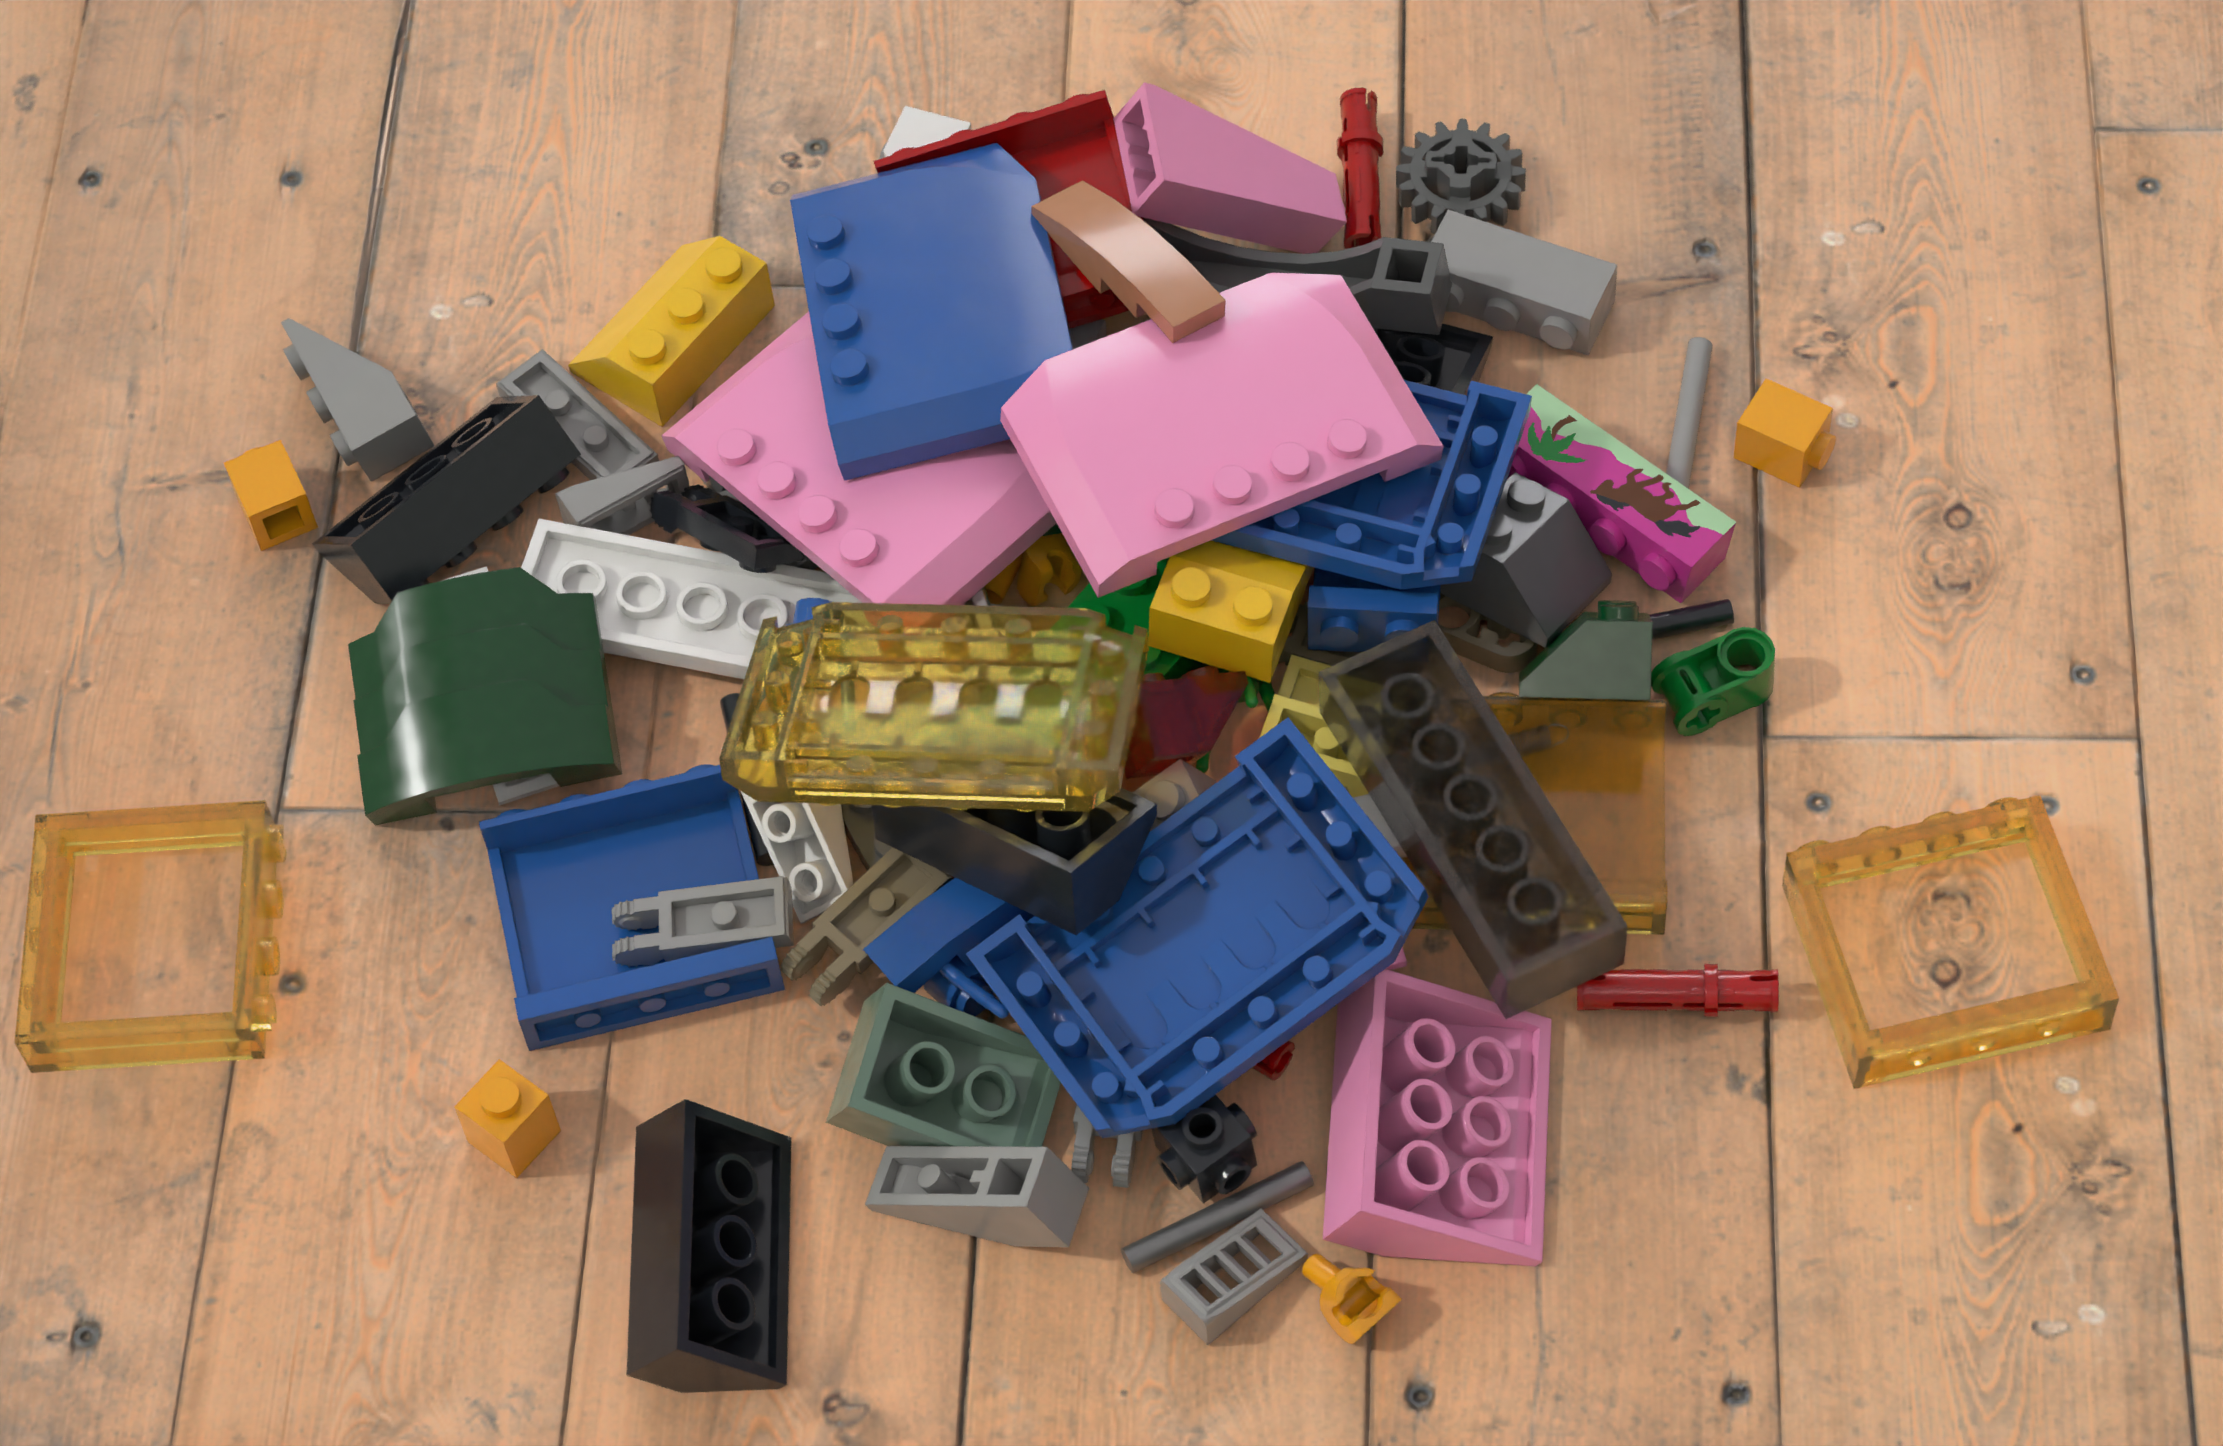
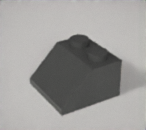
(1534, 565)

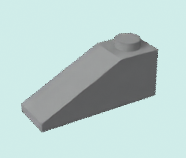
(982, 1192)

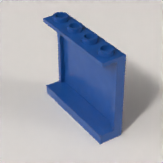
(575, 859)

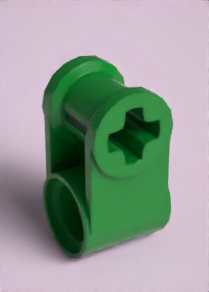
(1708, 688)

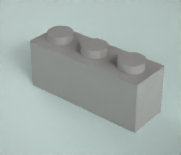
(1526, 283)

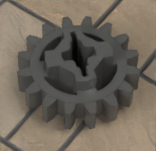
(1460, 174)

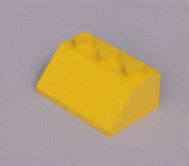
(678, 328)

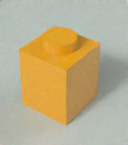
(1784, 433)
(270, 494)
(507, 1118)

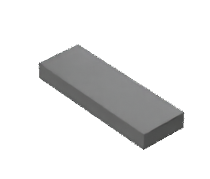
(597, 433)

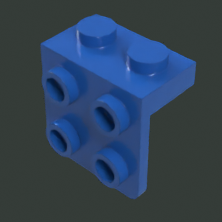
(1361, 614)

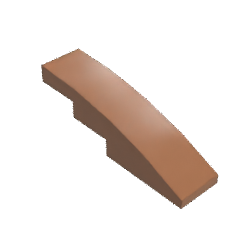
(1130, 259)

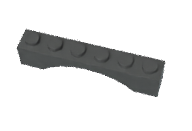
(1393, 279)

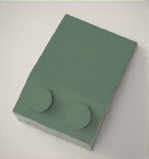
(940, 1078)

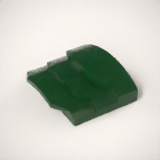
(480, 690)

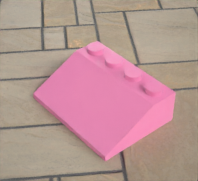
(1437, 1125)

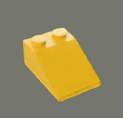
(1227, 607)

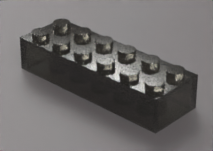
(1472, 819)

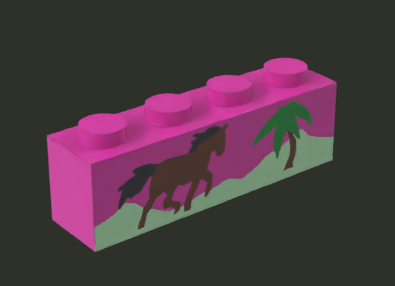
(1623, 498)

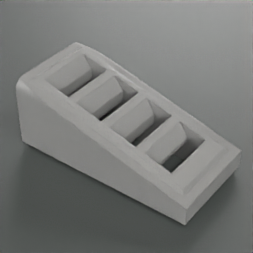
(621, 499)
(1212, 1319)

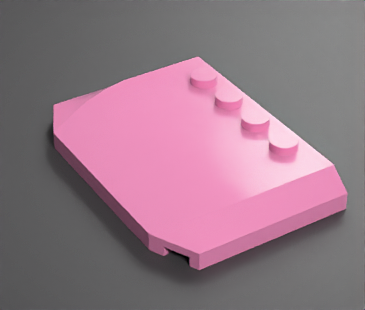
(1199, 436)
(887, 536)

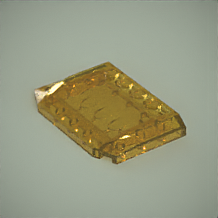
(937, 708)

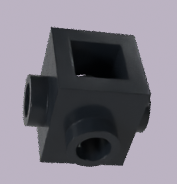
(1208, 1149)

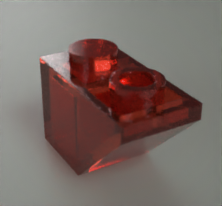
(1180, 718)

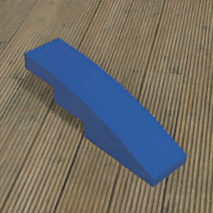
(937, 931)

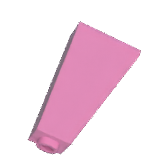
(1221, 178)

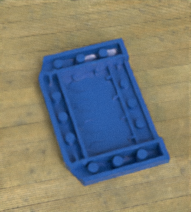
(927, 304)
(1418, 525)
(1223, 946)

